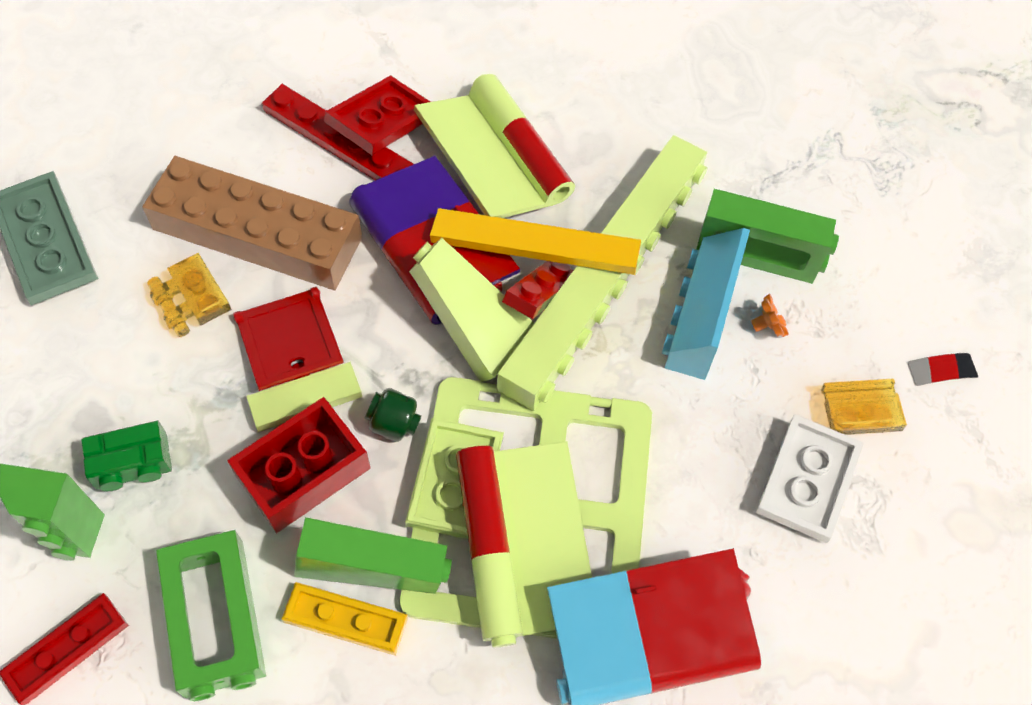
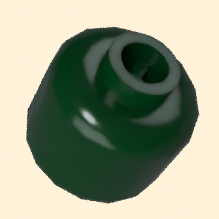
(392, 415)

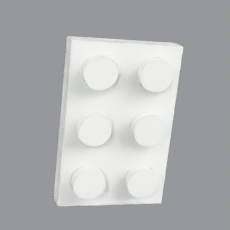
(810, 478)

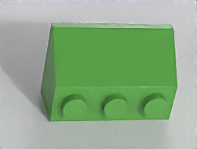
(51, 510)

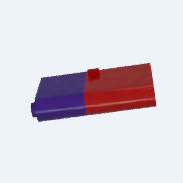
(401, 215)

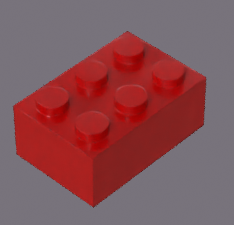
(300, 464)

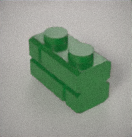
(126, 456)

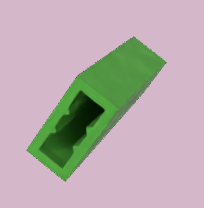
(369, 558)

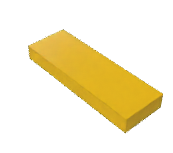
(345, 618)

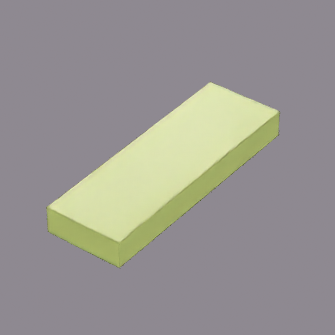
(286, 400)

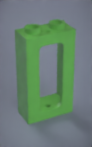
(779, 237)
(248, 661)

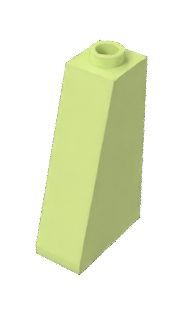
(469, 308)

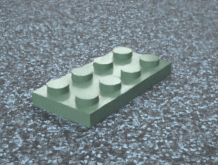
(43, 239)

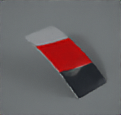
(942, 368)

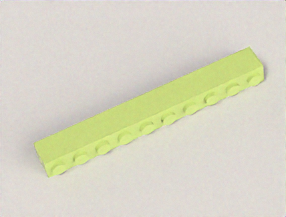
(588, 291)

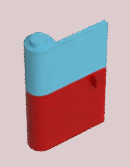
(653, 629)

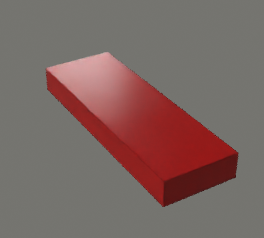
(63, 649)

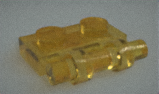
(198, 288)

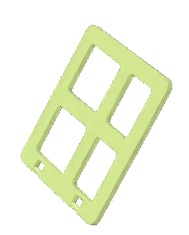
(621, 518)

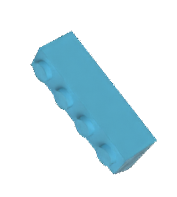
(705, 303)

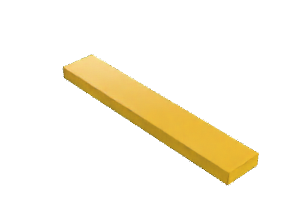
(536, 241)

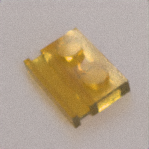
(863, 407)

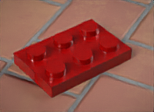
(377, 114)

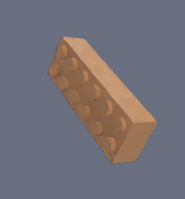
(254, 222)

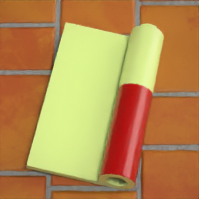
(496, 150)
(521, 535)

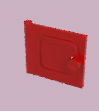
(288, 332)

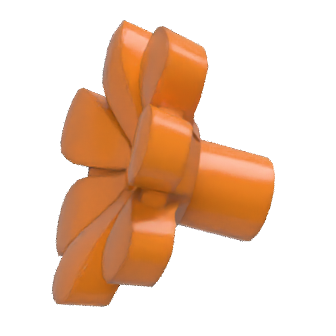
(770, 318)

